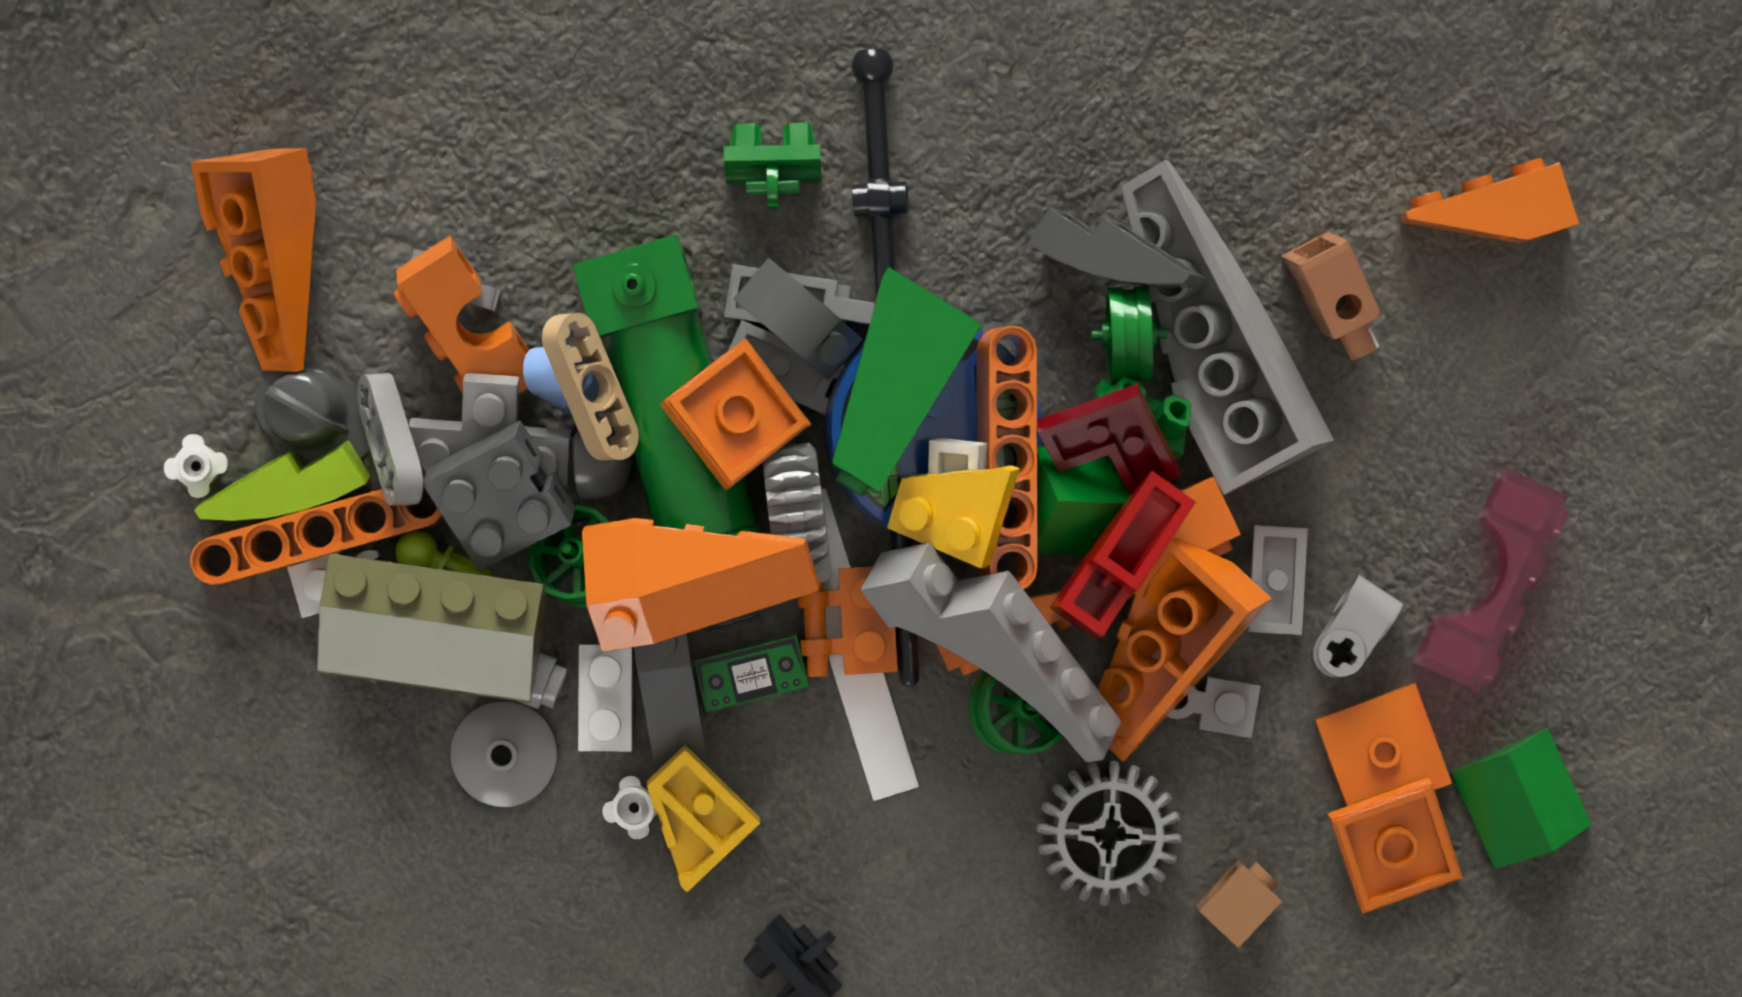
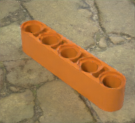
(1019, 433)
(295, 538)

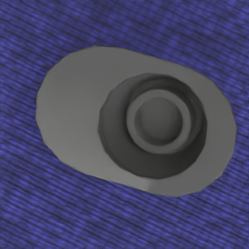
(310, 412)

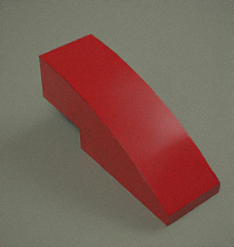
(1122, 555)

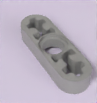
(389, 439)

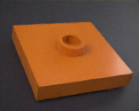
(735, 414)
(1382, 745)
(1395, 845)

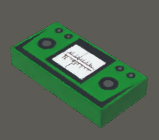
(751, 673)

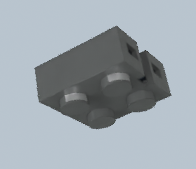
(498, 496)

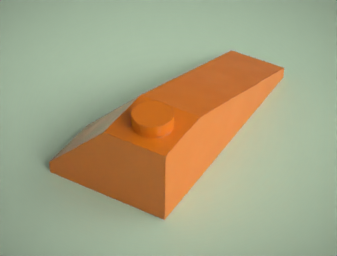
(266, 226)
(670, 581)
(1173, 635)

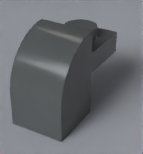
(798, 318)

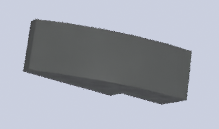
(1110, 252)

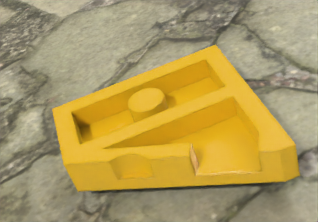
(955, 511)
(697, 815)

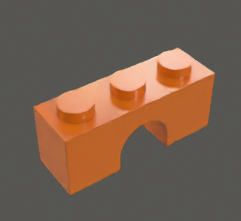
(437, 289)

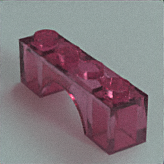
(1521, 521)

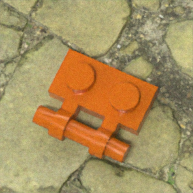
(866, 639)

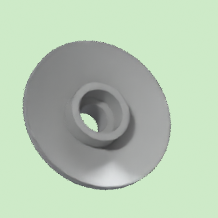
(531, 748)

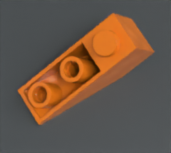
(1509, 210)

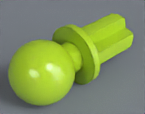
(421, 550)

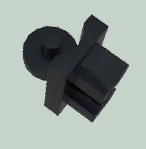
(798, 956)

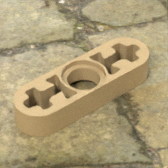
(570, 379)

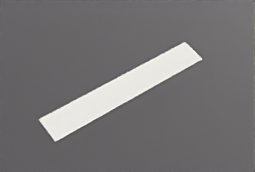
(866, 697)

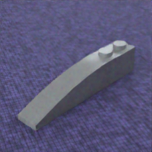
(1221, 345)

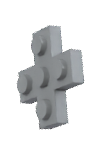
(488, 407)

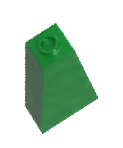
(900, 373)

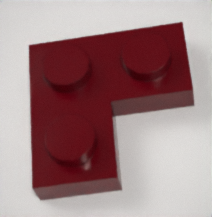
(1111, 426)

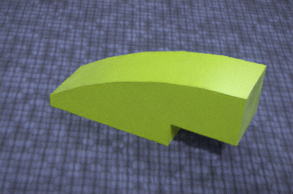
(287, 486)

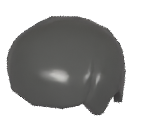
(599, 478)

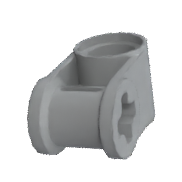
(1359, 620)

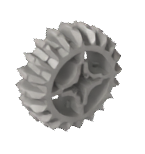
(797, 501)
(1154, 836)

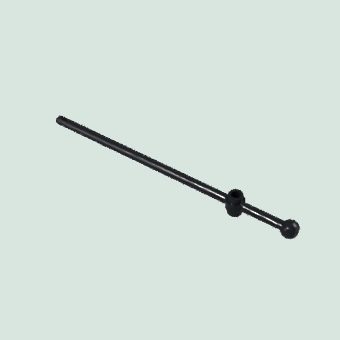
(881, 201)

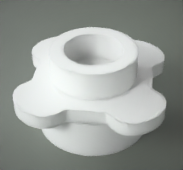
(211, 466)
(619, 811)

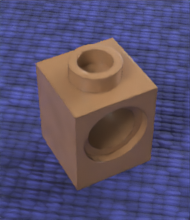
(1240, 901)

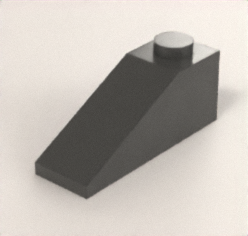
(671, 698)

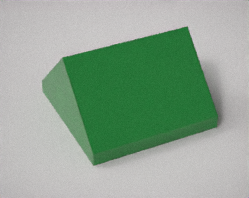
(1075, 504)
(1521, 800)

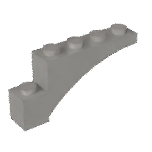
(997, 630)

